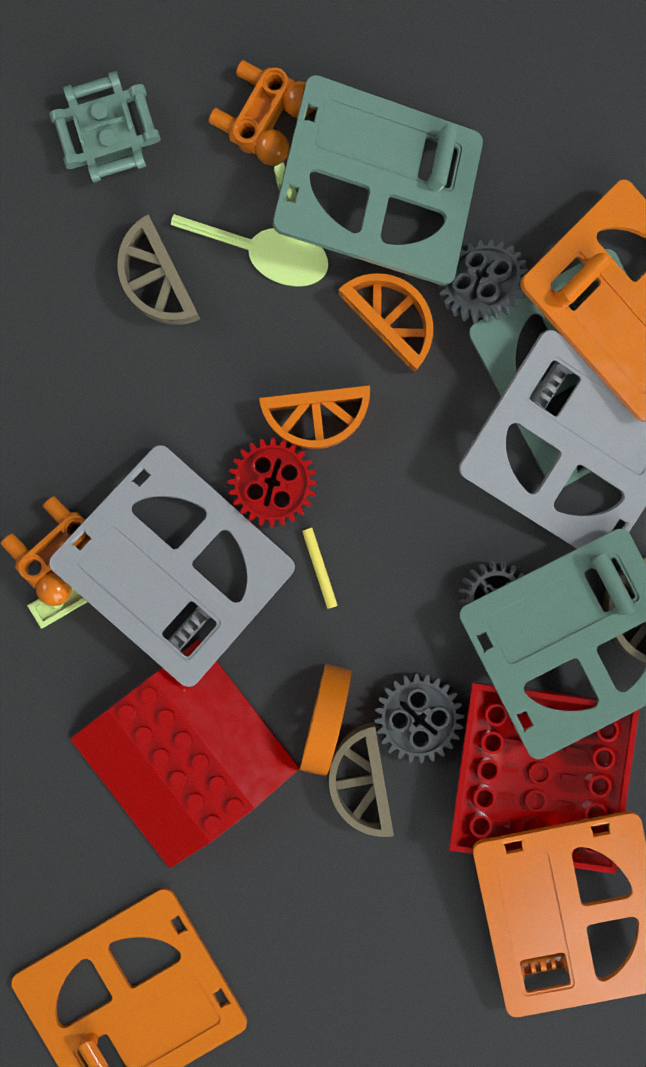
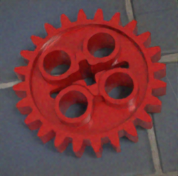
(248, 475)

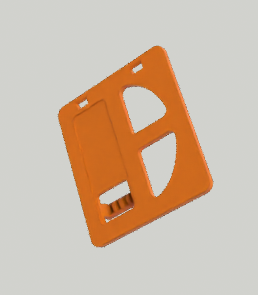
(611, 321)
(539, 914)
(151, 1024)

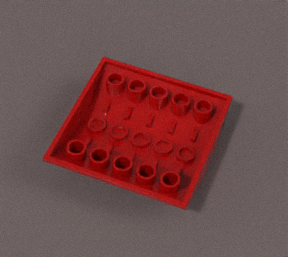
(185, 759)
(511, 792)

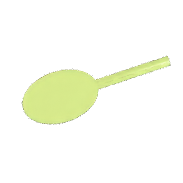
(272, 254)

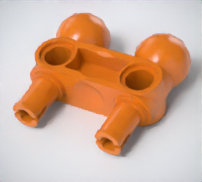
(262, 113)
(48, 585)

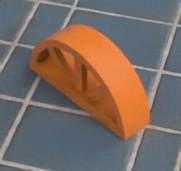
(381, 326)
(302, 401)
(326, 720)

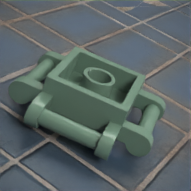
(105, 127)

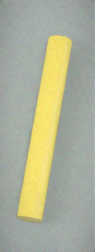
(319, 568)

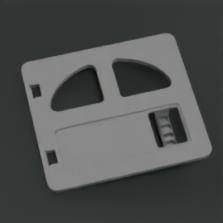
(588, 432)
(146, 583)

